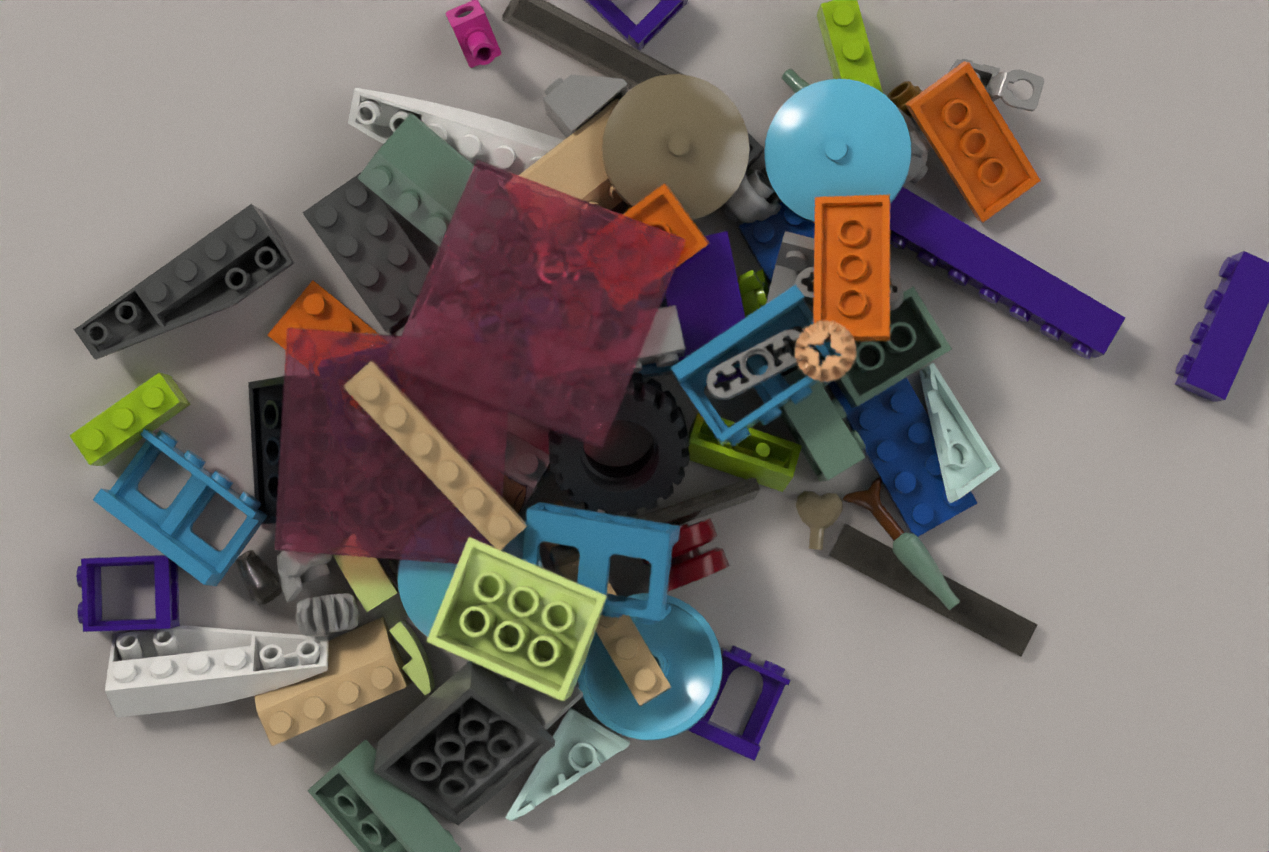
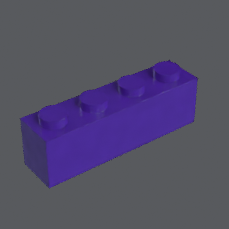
(1227, 327)

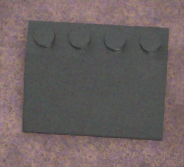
(462, 744)

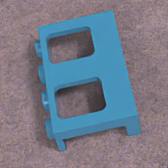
(778, 315)
(171, 528)
(597, 539)

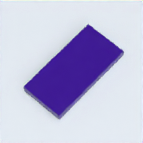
(707, 296)

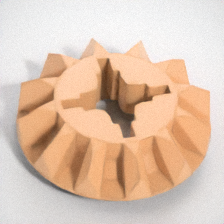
(832, 367)

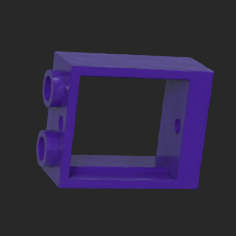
(166, 594)

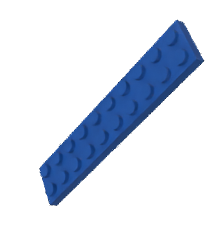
(890, 424)

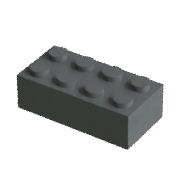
(371, 251)

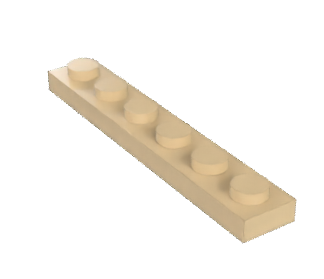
(435, 455)
(625, 647)

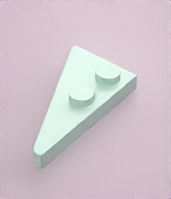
(960, 450)
(578, 749)

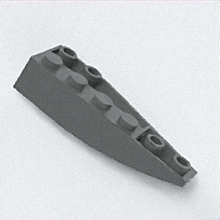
(193, 285)

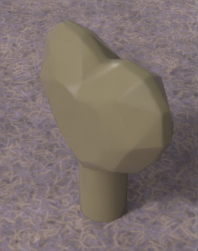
(818, 514)

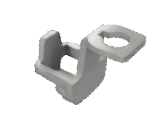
(997, 83)

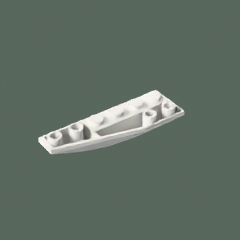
(468, 132)
(205, 667)

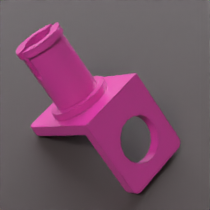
(474, 34)

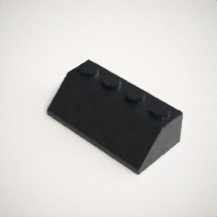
(266, 426)

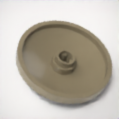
(677, 135)

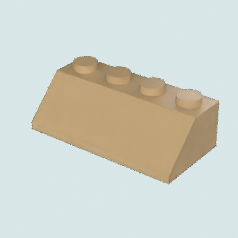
(578, 164)
(360, 671)

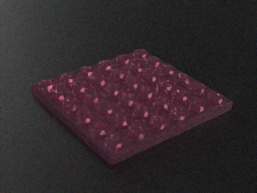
(538, 303)
(347, 480)

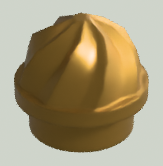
(902, 94)

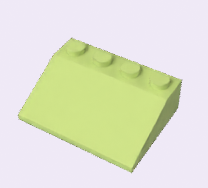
(517, 619)

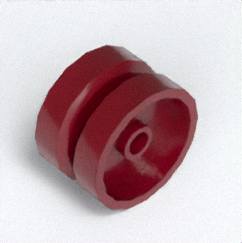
(687, 561)

